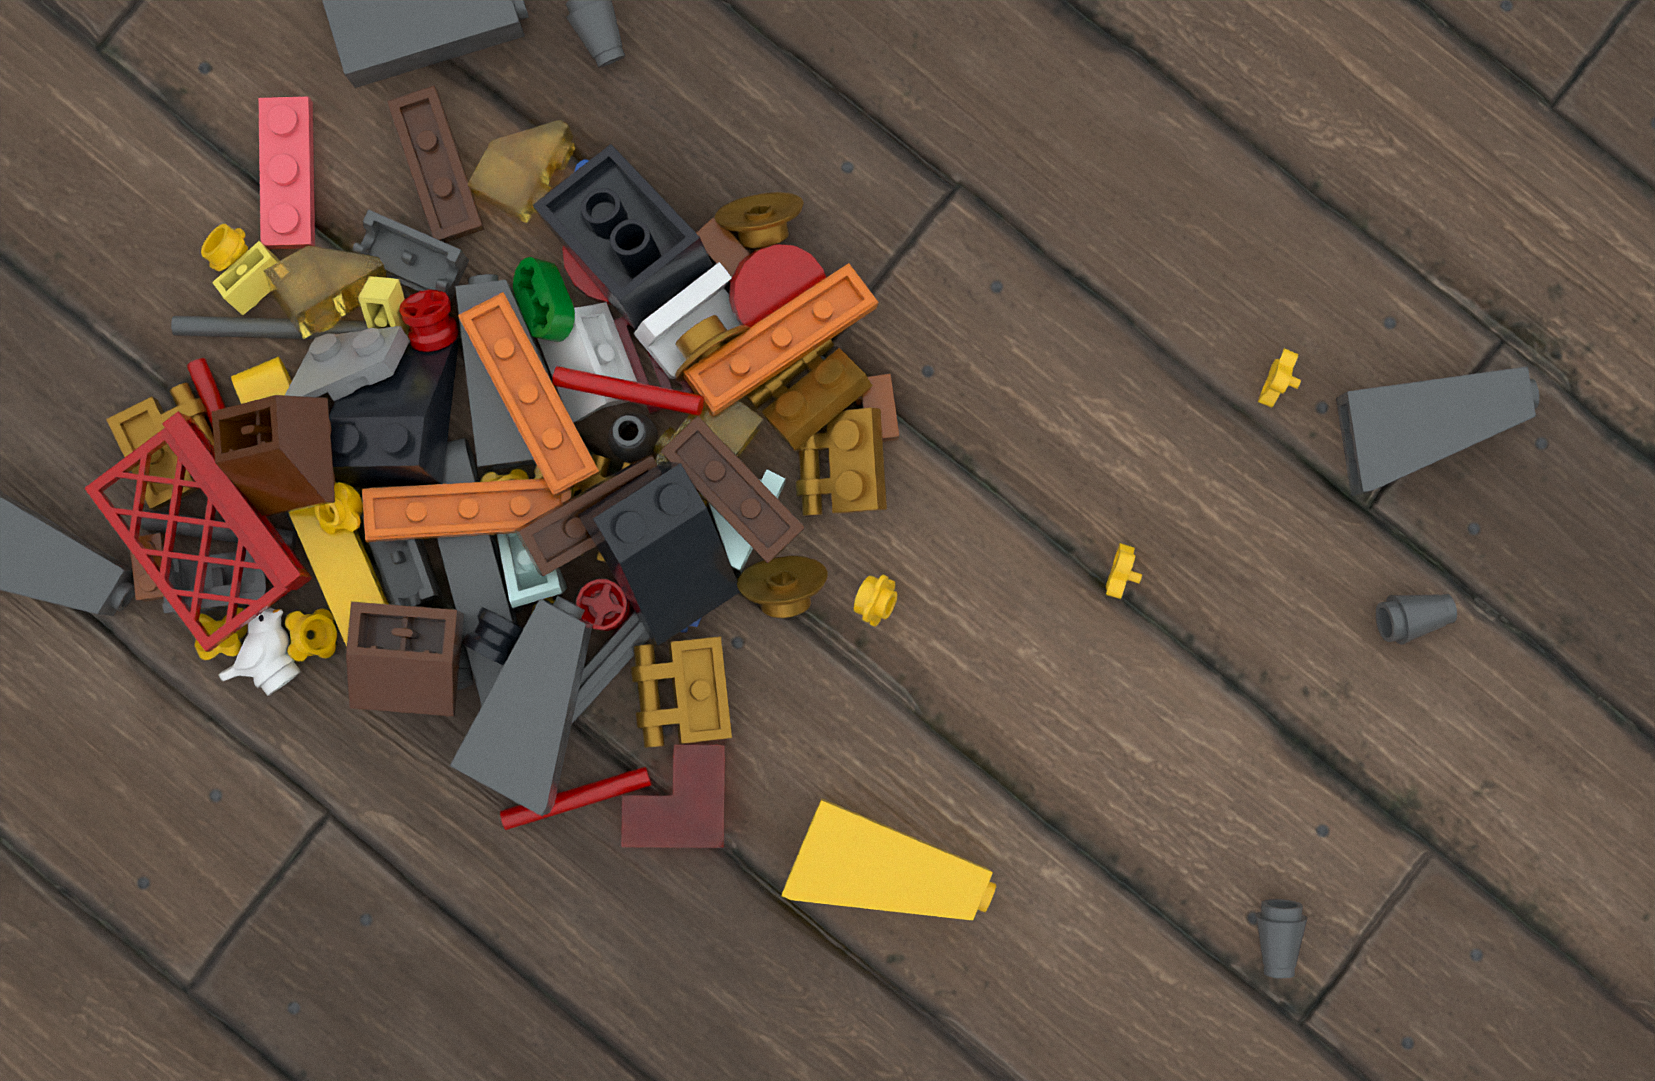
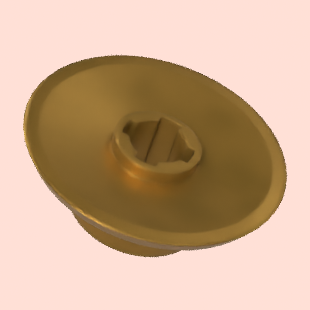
(760, 217)
(703, 340)
(783, 585)

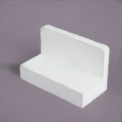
(692, 305)
(591, 348)

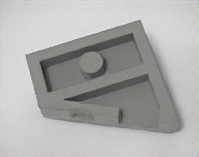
(348, 362)

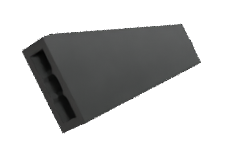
(404, 35)
(1421, 422)
(494, 431)
(58, 566)
(528, 714)

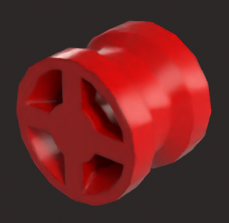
(429, 320)

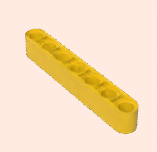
(336, 558)

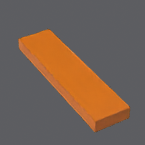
(780, 339)
(528, 394)
(455, 509)

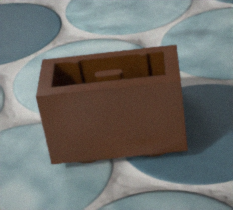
(277, 452)
(403, 658)

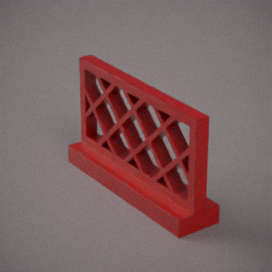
(252, 529)

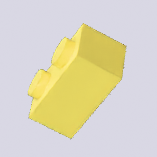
(245, 279)
(381, 303)

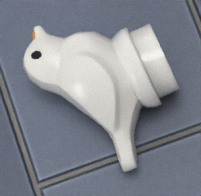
(265, 654)

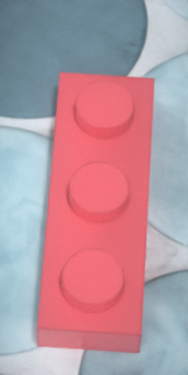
(286, 172)

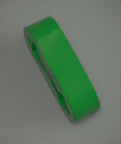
(543, 299)

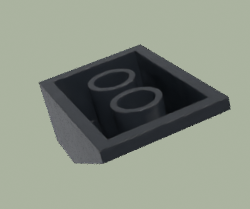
(624, 235)
(397, 426)
(662, 550)

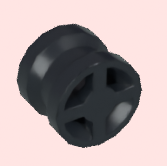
(493, 636)

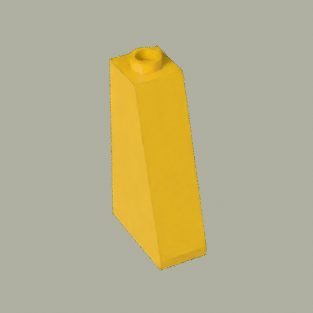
(878, 868)

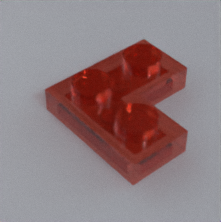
(688, 817)

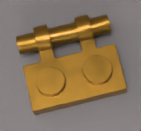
(814, 398)
(145, 420)
(854, 463)
(698, 691)

